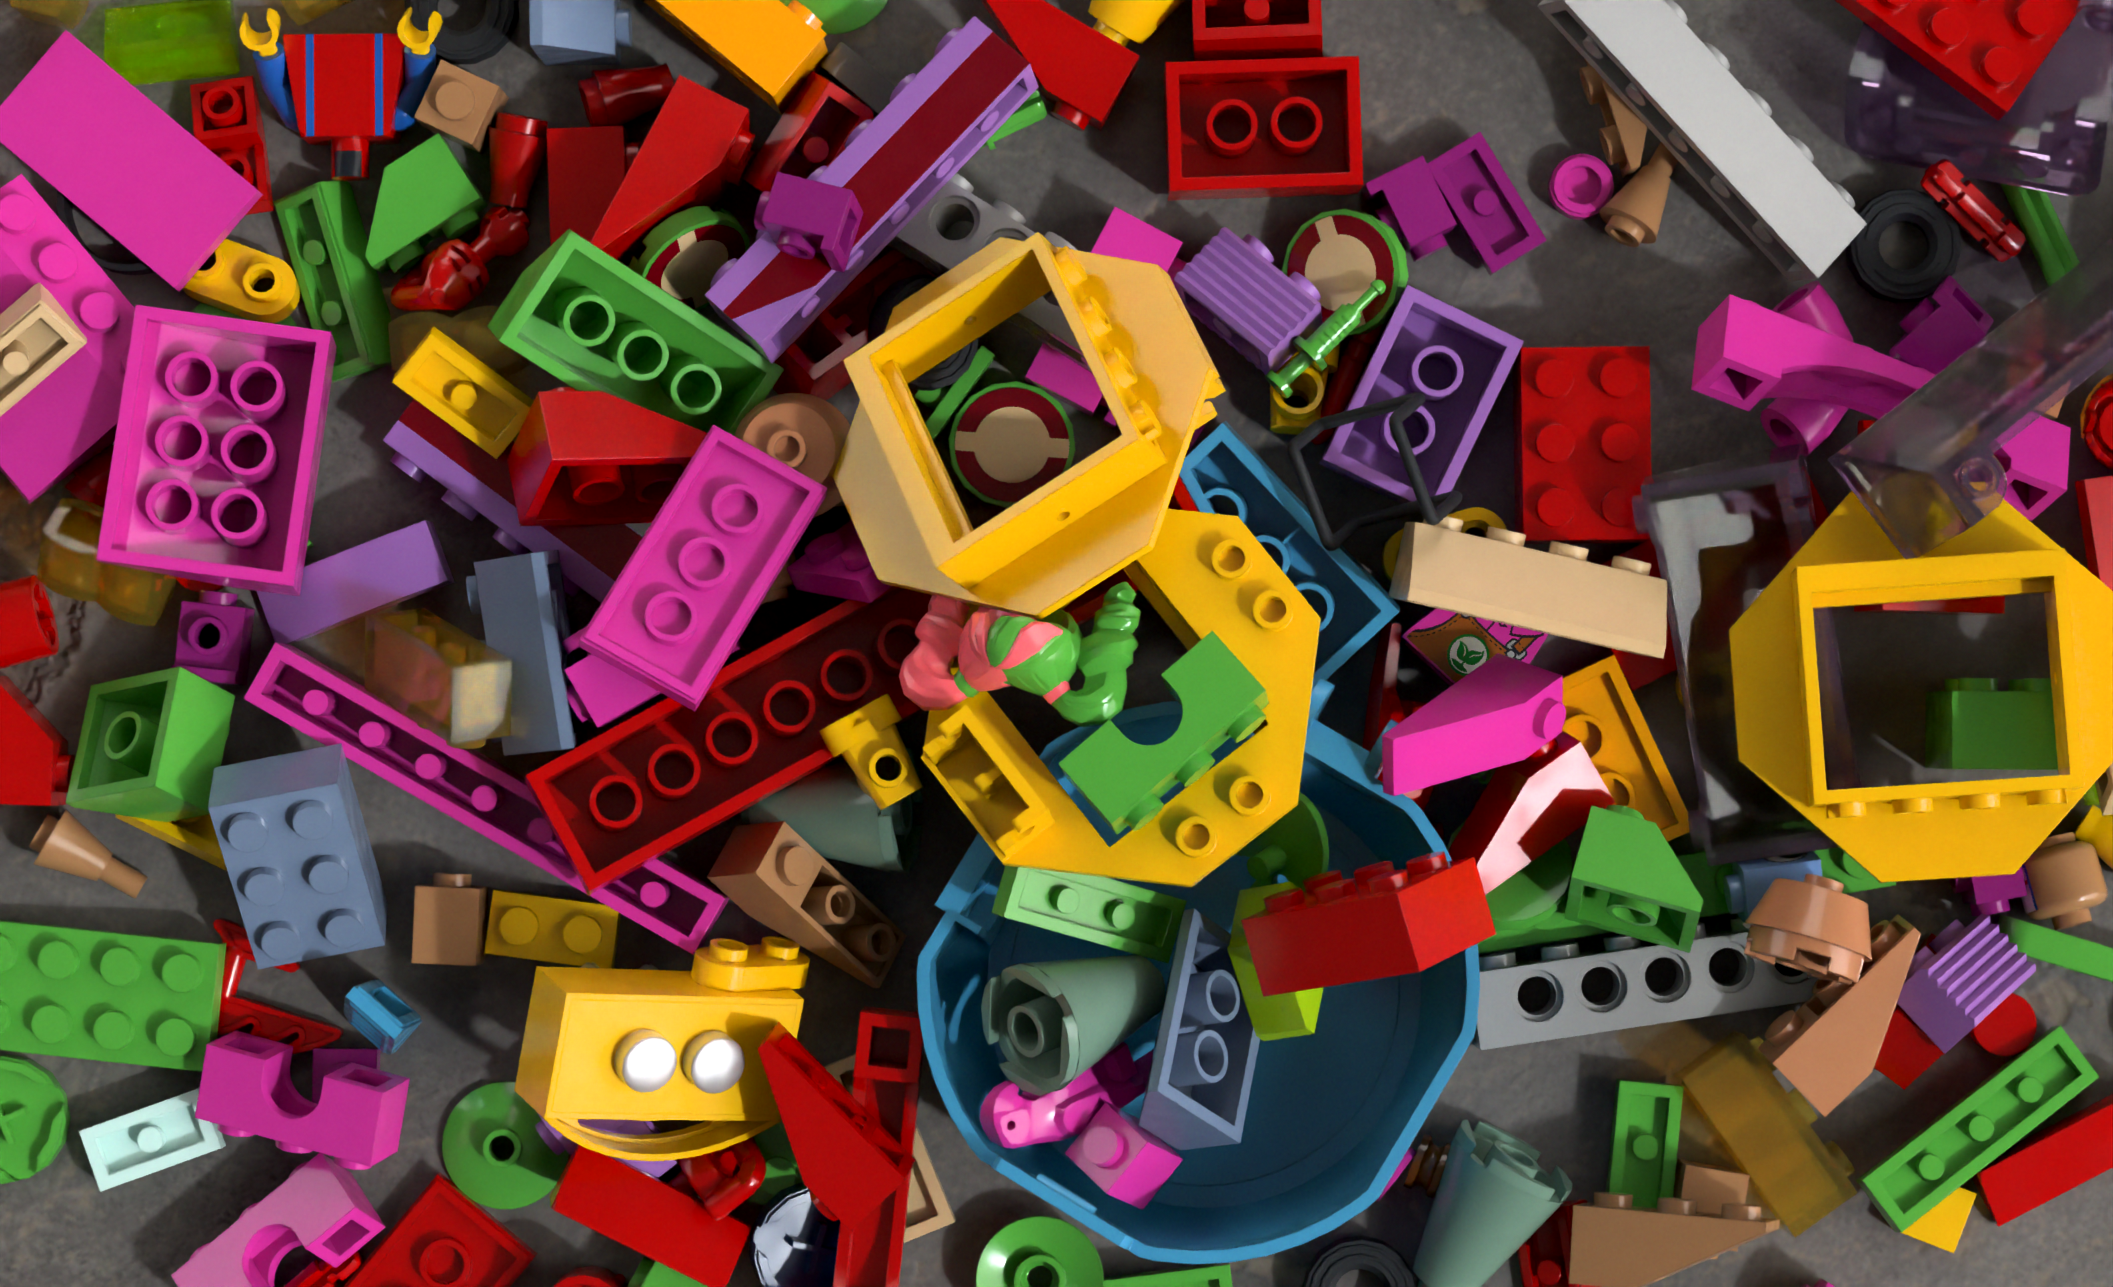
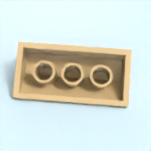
(1532, 588)

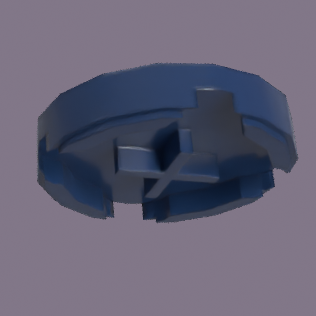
(793, 1242)

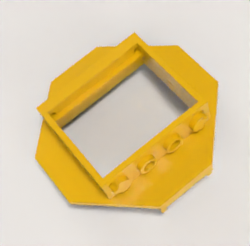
(1085, 518)
(1199, 580)
(1934, 826)

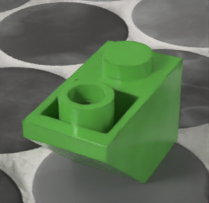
(418, 202)

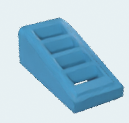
(380, 1015)

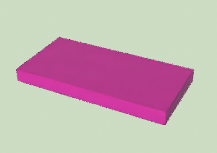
(123, 161)
(703, 567)

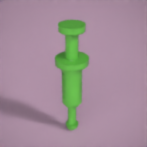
(1323, 340)

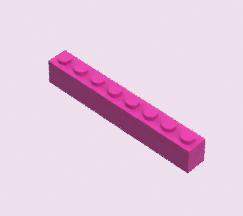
(469, 789)

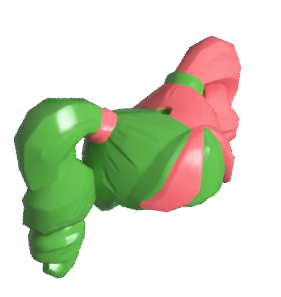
(1025, 653)

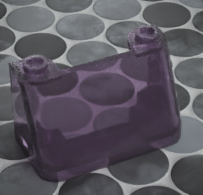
(2046, 141)

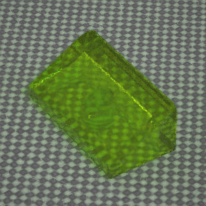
(172, 41)

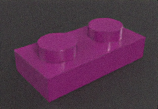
(1485, 204)

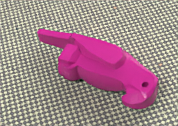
(1031, 1119)

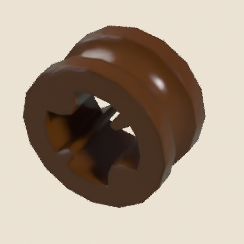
(1427, 1166)

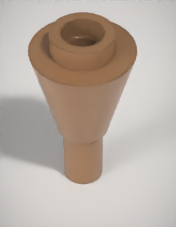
(1638, 206)
(74, 850)

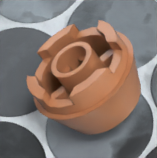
(802, 434)
(1811, 929)

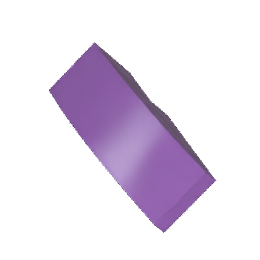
(359, 583)

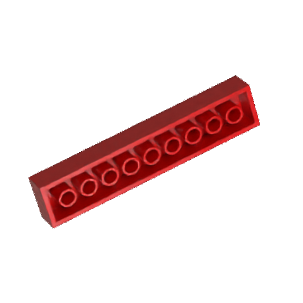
(751, 736)

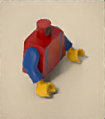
(346, 85)

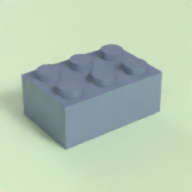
(298, 856)

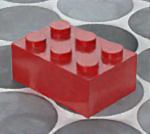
(1263, 128)
(1580, 442)
(1368, 924)

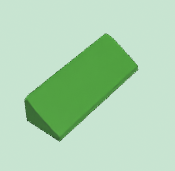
(334, 275)

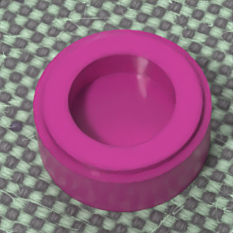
(1580, 186)

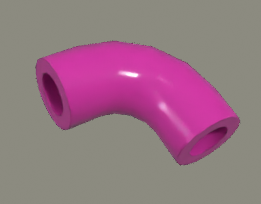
(1801, 419)

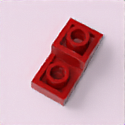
(231, 126)

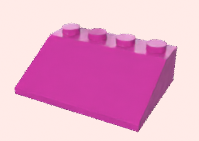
(78, 404)
(217, 449)

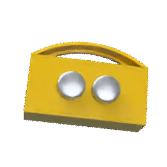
(649, 1051)

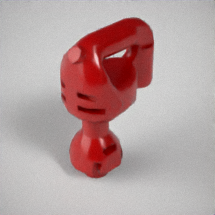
(457, 271)
(713, 1178)

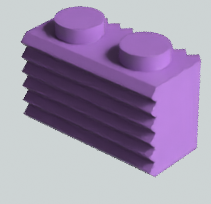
(1249, 299)
(1963, 981)

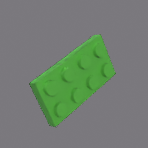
(109, 995)

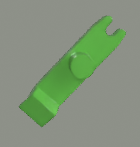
(947, 400)

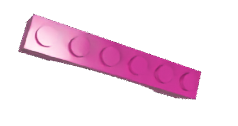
(1761, 354)

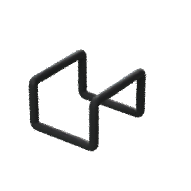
(1433, 508)

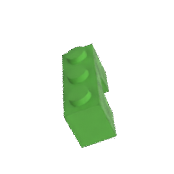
(1129, 778)

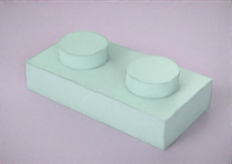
(149, 1140)

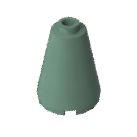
(843, 820)
(1067, 1015)
(1485, 1206)

